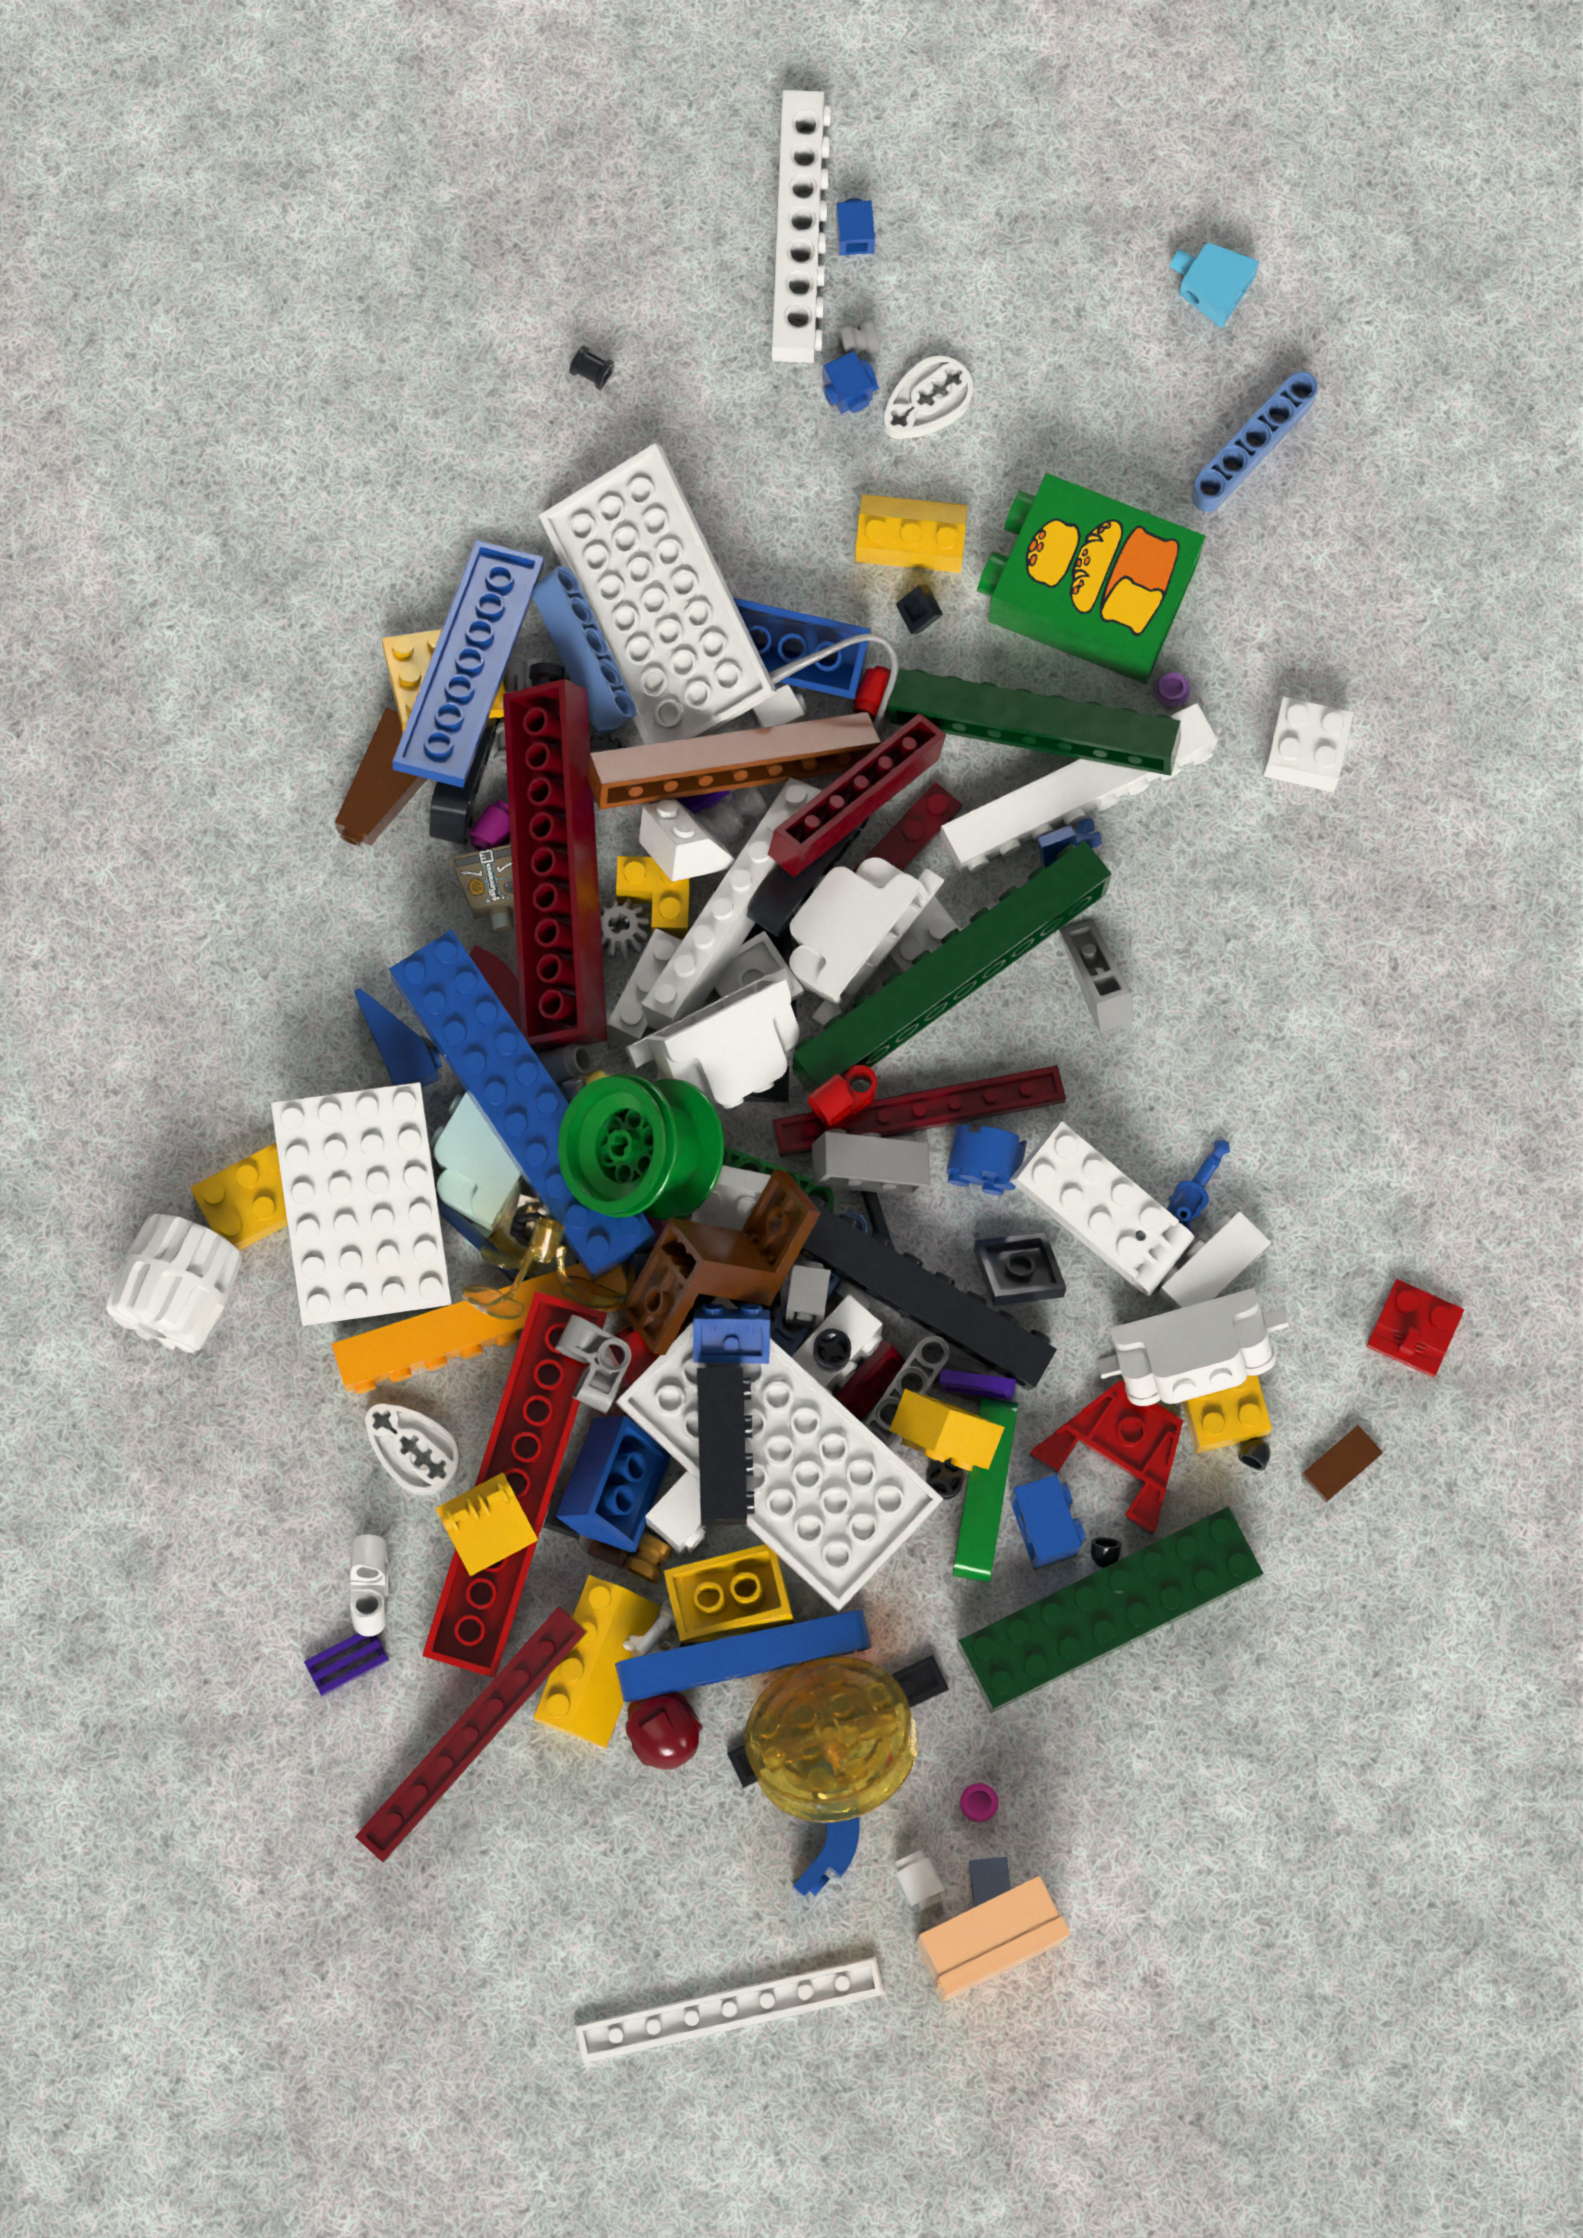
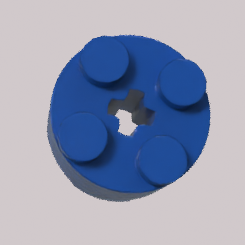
(985, 1158)

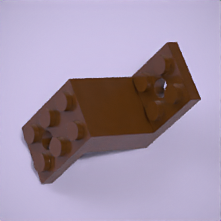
(720, 1261)

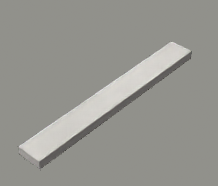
(728, 2010)

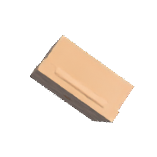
(991, 1938)

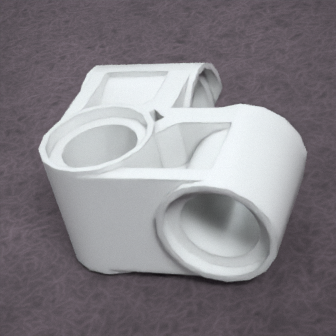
(369, 1584)

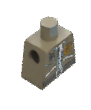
(488, 885)

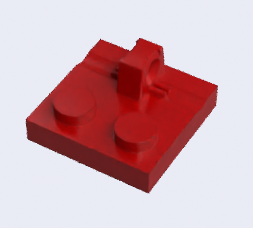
(1415, 1328)

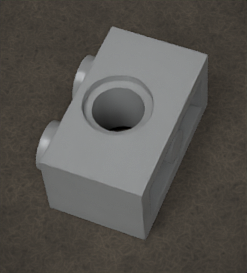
(807, 1294)

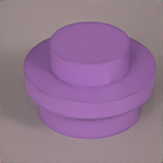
(1171, 689)

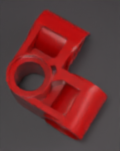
(837, 1102)

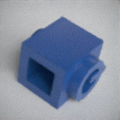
(849, 383)

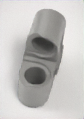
(599, 1380)

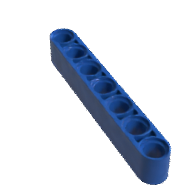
(742, 1655)

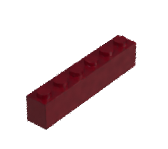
(856, 795)

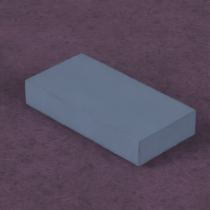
(989, 1878)

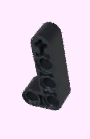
(452, 805)

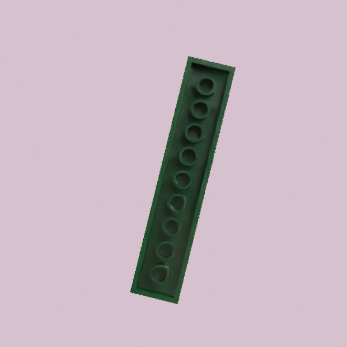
(955, 968)

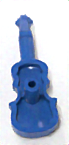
(1190, 1196)

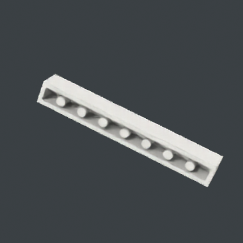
(1062, 798)
(723, 921)

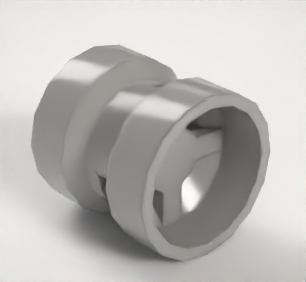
(859, 338)

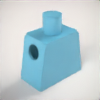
(1214, 280)

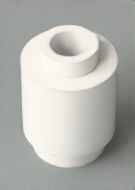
(919, 1880)

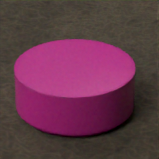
(979, 1802)

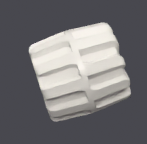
(174, 1282)

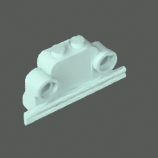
(475, 1167)

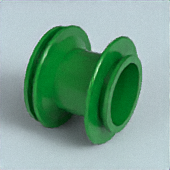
(641, 1147)

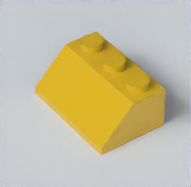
(911, 533)

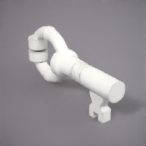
(644, 1644)

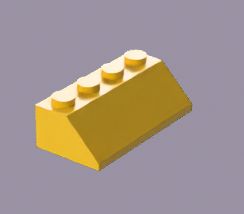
(584, 1688)

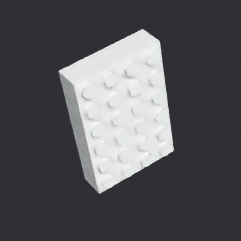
(361, 1203)

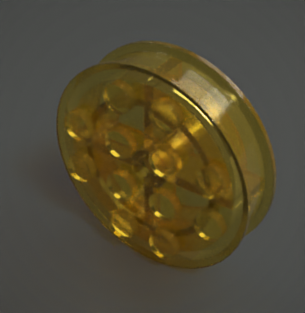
(831, 1739)

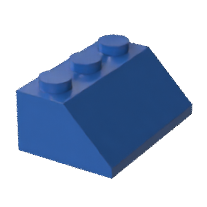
(614, 1483)

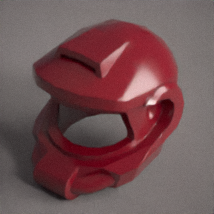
(663, 1730)

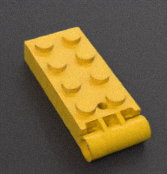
(245, 1199)

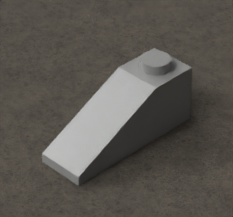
(1098, 976)

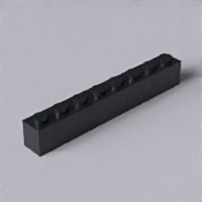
(927, 1298)

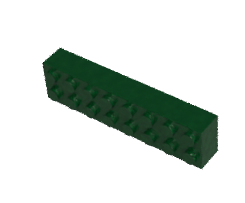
(1109, 1609)

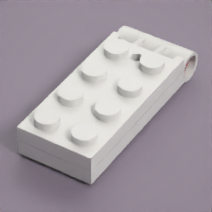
(1102, 1207)

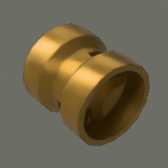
(649, 1557)

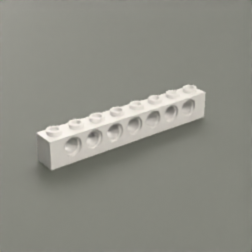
(800, 111)

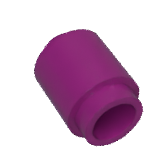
(492, 827)

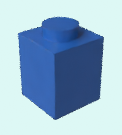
(855, 227)

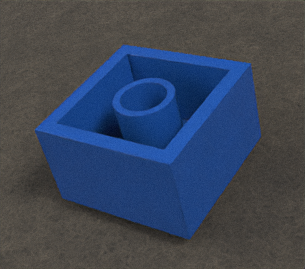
(1047, 1521)

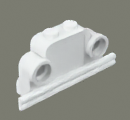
(853, 927)
(728, 1045)
(1194, 1349)

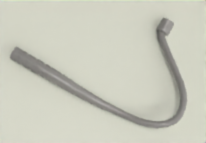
(789, 669)

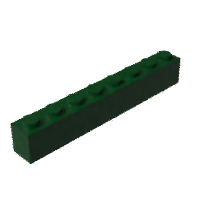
(1037, 721)

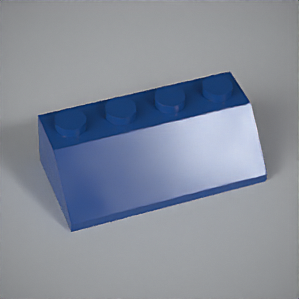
(790, 635)

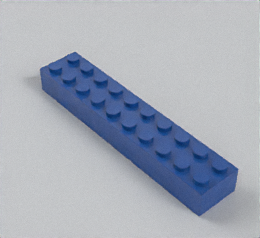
(510, 1093)

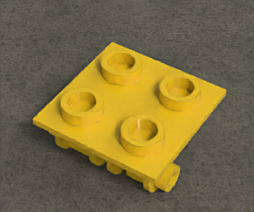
(486, 1524)

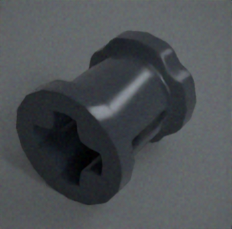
(591, 367)

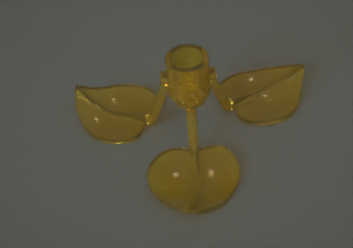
(541, 1249)

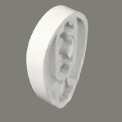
(920, 381)
(430, 1436)

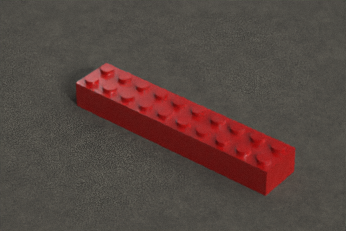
(528, 1449)

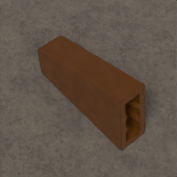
(377, 789)

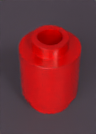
(871, 691)

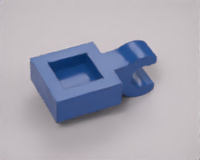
(1057, 840)

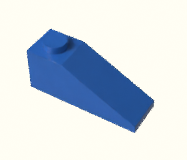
(398, 1045)

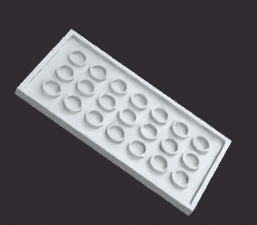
(659, 600)
(821, 1480)

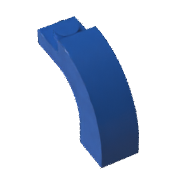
(836, 1855)

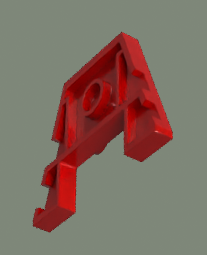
(1129, 1436)

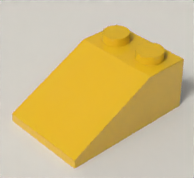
(729, 1595)

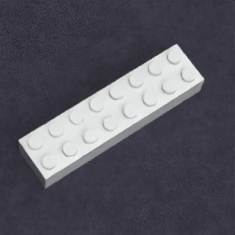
(677, 1514)

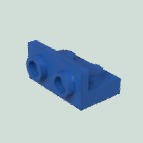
(731, 1334)

